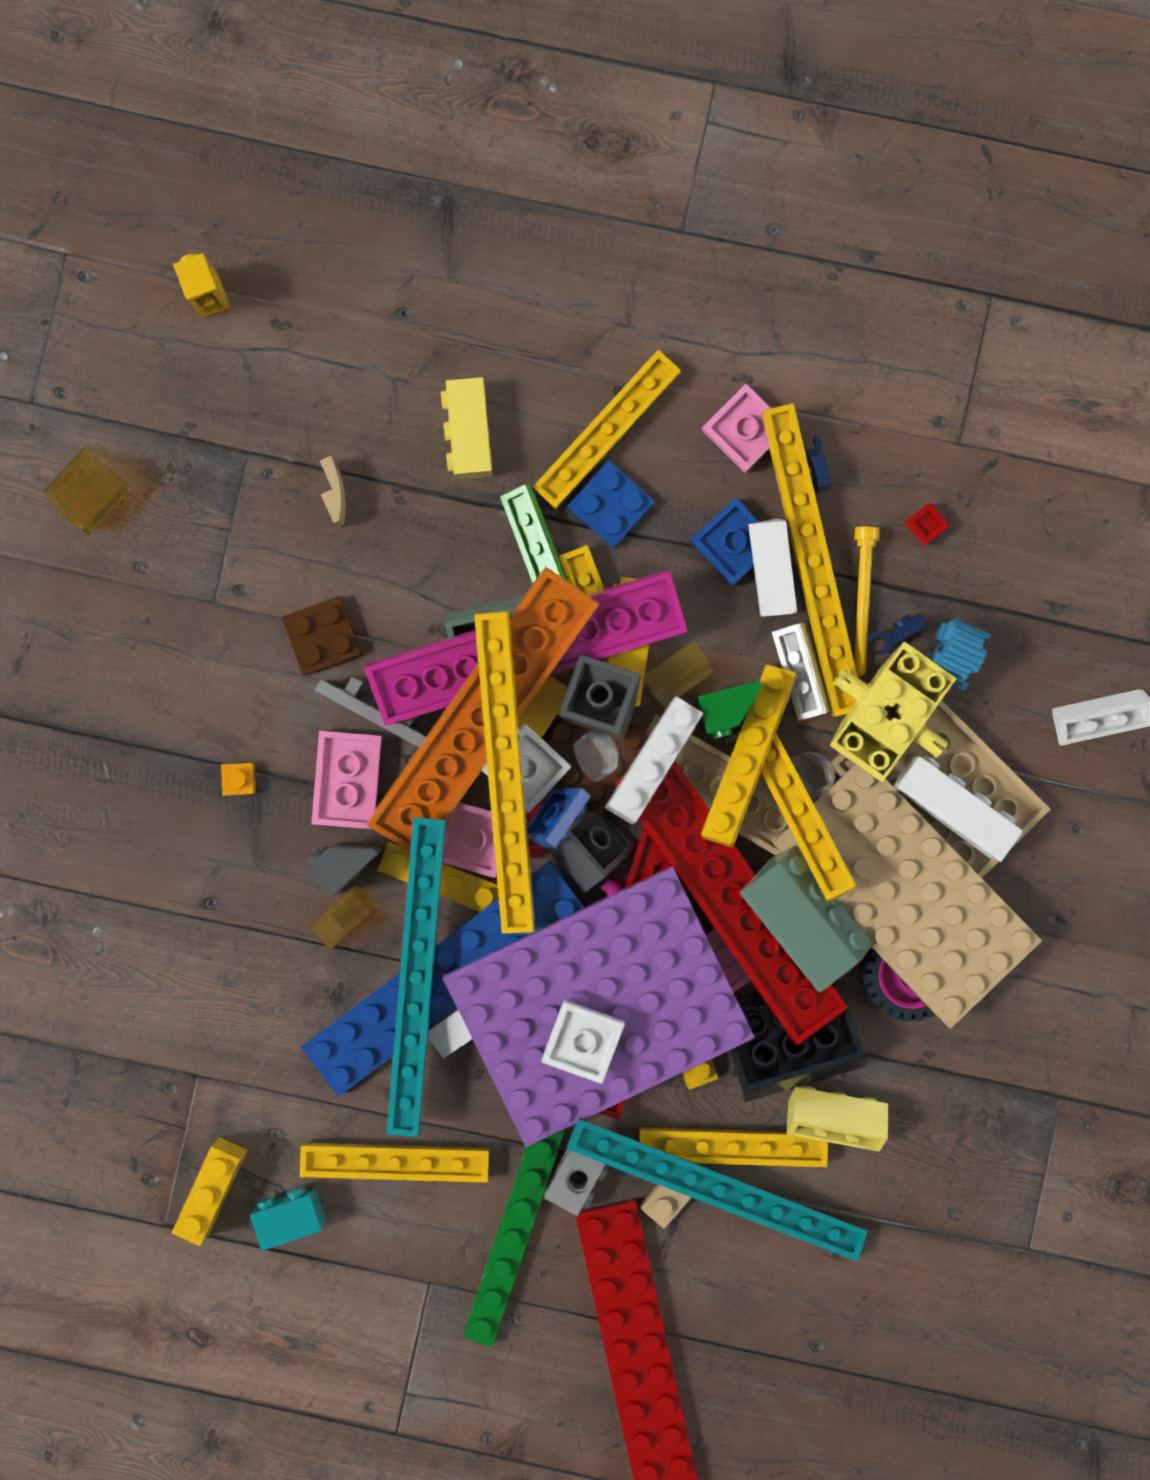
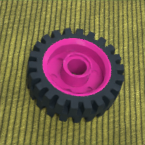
(890, 991)

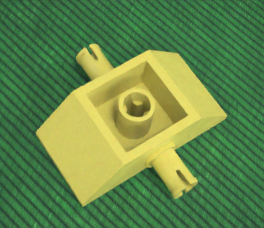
(913, 689)

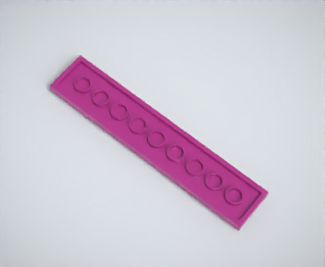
(433, 674)

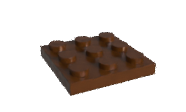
(562, 737)

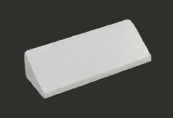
(772, 567)
(799, 655)
(1102, 717)

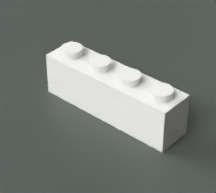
(654, 760)
(957, 808)

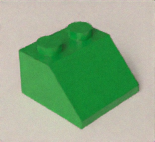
(725, 708)

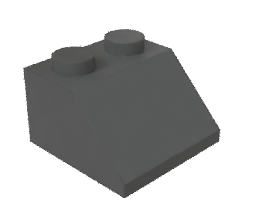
(601, 697)
(592, 848)
(340, 865)

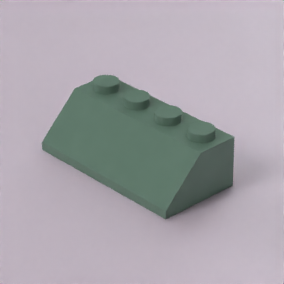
(812, 931)

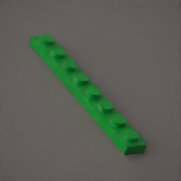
(511, 1240)

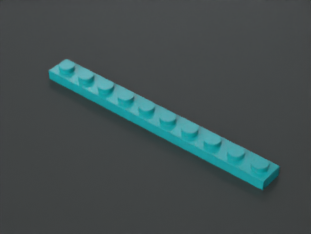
(416, 976)
(716, 1189)

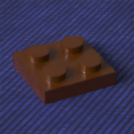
(321, 636)

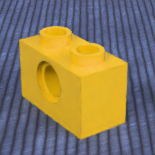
(201, 284)

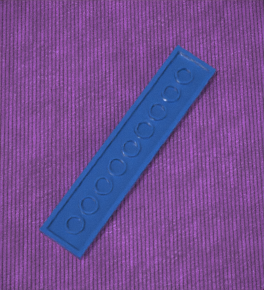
(366, 1033)

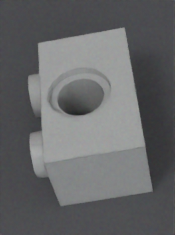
(570, 1194)

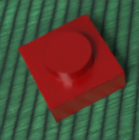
(926, 524)

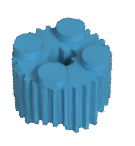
(959, 650)

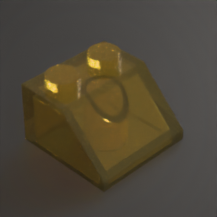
(86, 491)

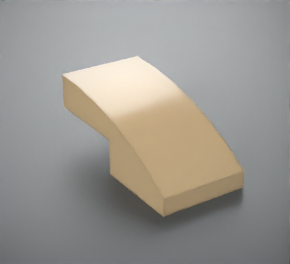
(334, 498)

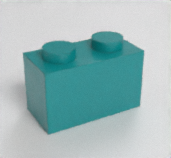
(287, 1217)

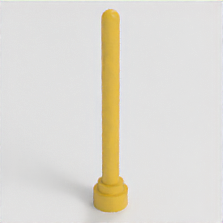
(866, 540)

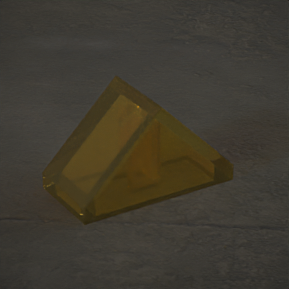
(342, 917)

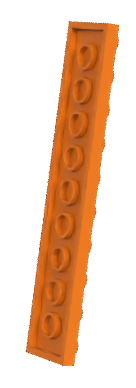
(456, 746)

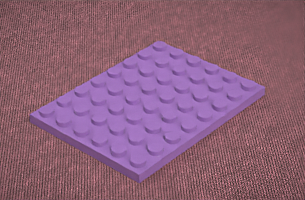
(622, 956)

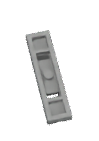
(349, 699)

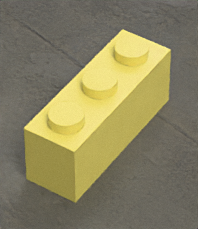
(467, 428)
(837, 1118)

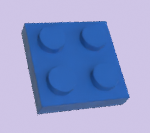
(610, 504)
(727, 542)
(555, 817)

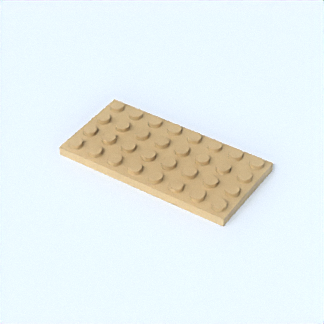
(918, 897)

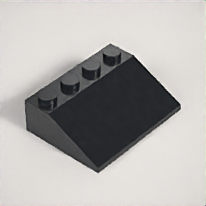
(776, 1064)

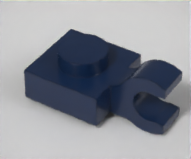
(818, 467)
(904, 628)

